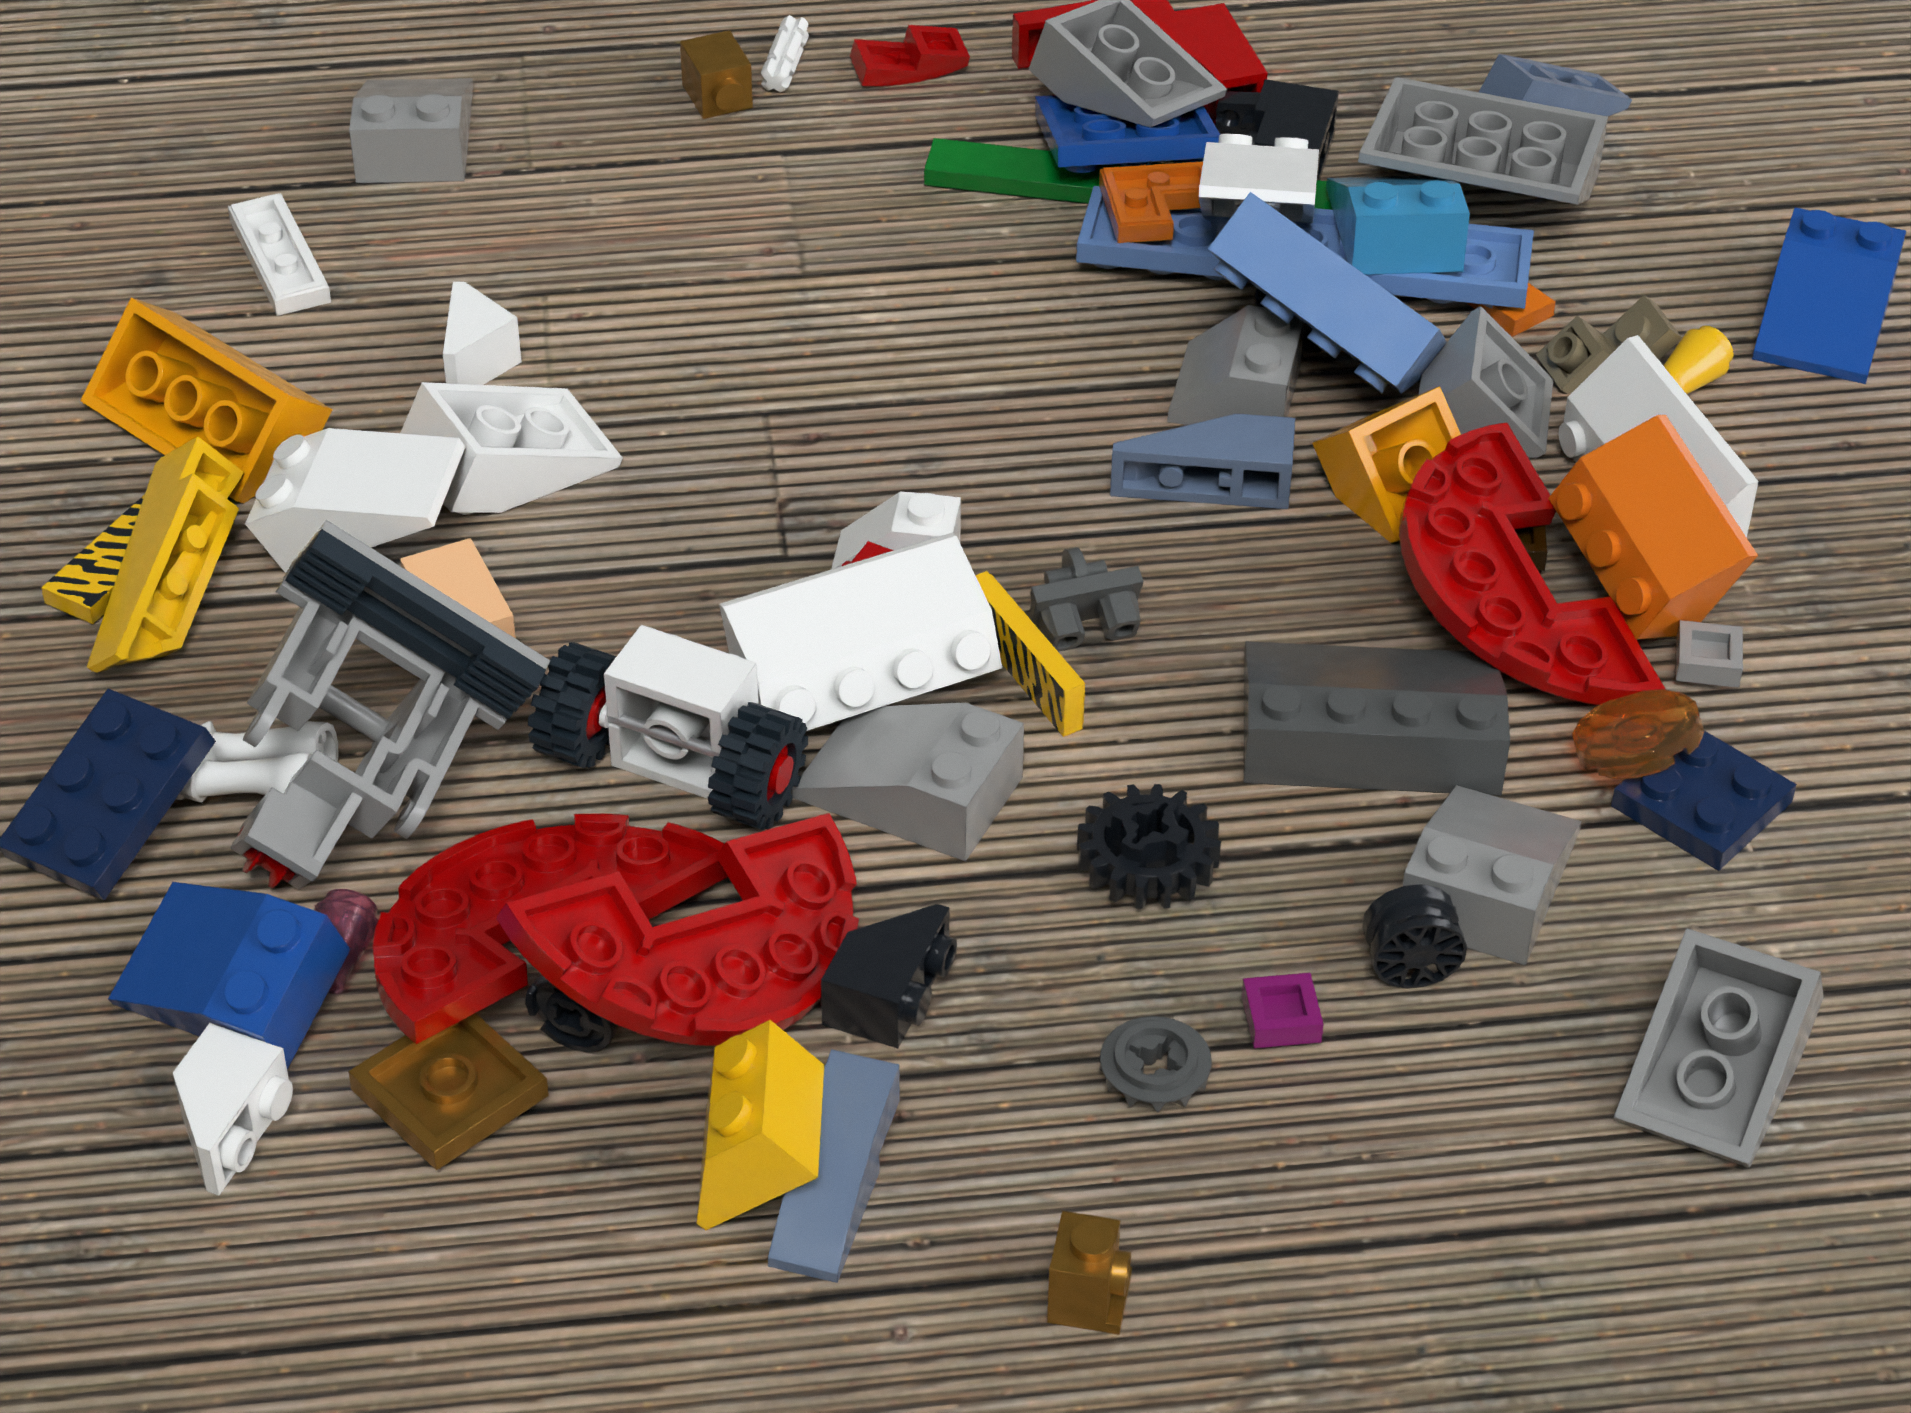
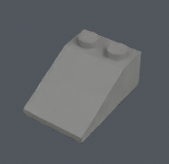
(1120, 65)
(411, 130)
(919, 772)
(1497, 867)
(1721, 1047)

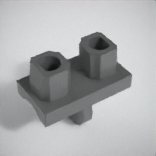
(1083, 593)

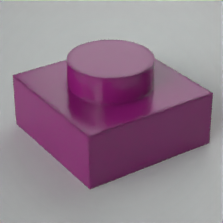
(1282, 1010)

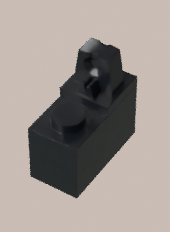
(1282, 112)

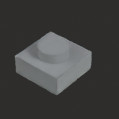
(1709, 653)

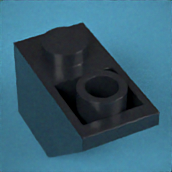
(886, 975)

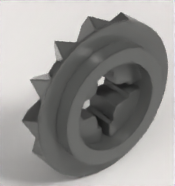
(1144, 1042)

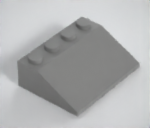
(1487, 141)

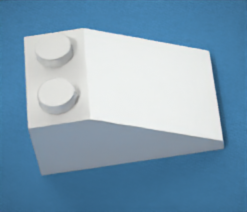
(1276, 174)
(515, 441)
(356, 479)

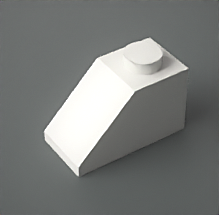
(901, 523)

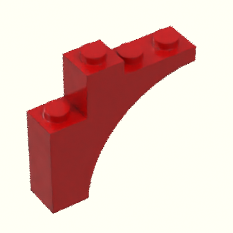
(1203, 32)

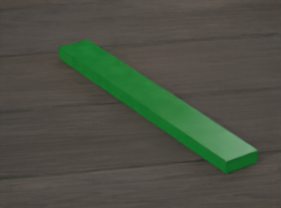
(1021, 172)

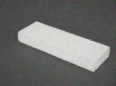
(279, 254)

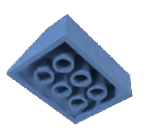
(1326, 294)

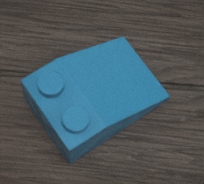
(1401, 223)

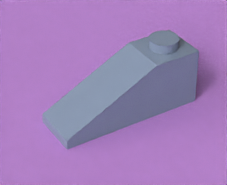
(1553, 86)
(1210, 462)

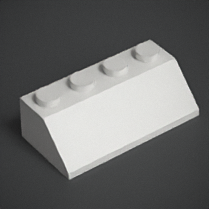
(1633, 389)
(866, 632)

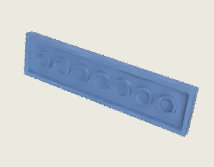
(1492, 274)

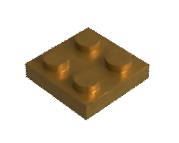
(449, 1088)

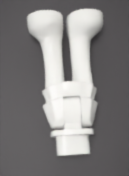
(241, 768)

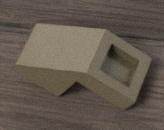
(1582, 348)

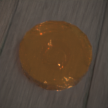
(1638, 733)

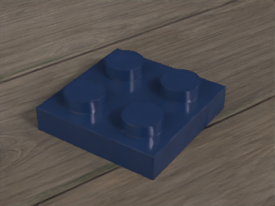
(1707, 800)

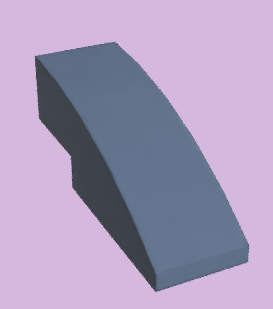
(824, 1215)

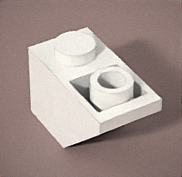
(228, 1098)

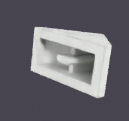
(478, 338)

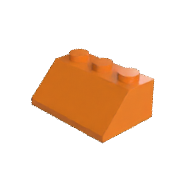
(1653, 528)

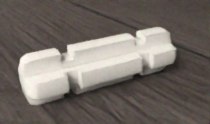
(784, 53)

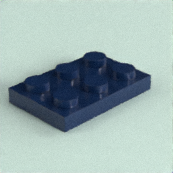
(106, 793)

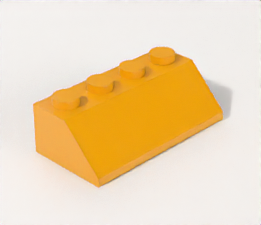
(180, 383)

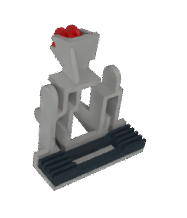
(462, 670)

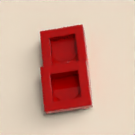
(921, 57)

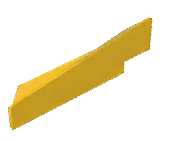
(168, 556)

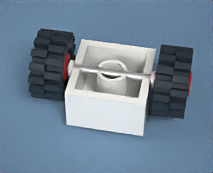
(674, 718)

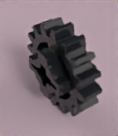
(1148, 846)

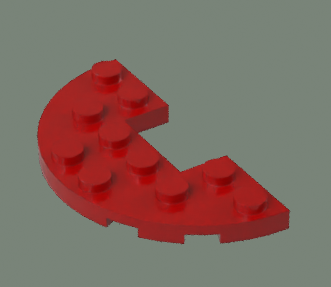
(1487, 589)
(441, 941)
(710, 970)

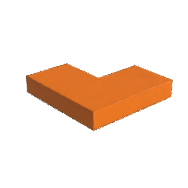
(1142, 196)

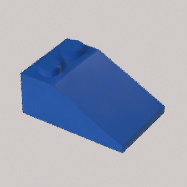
(1829, 295)
(233, 964)

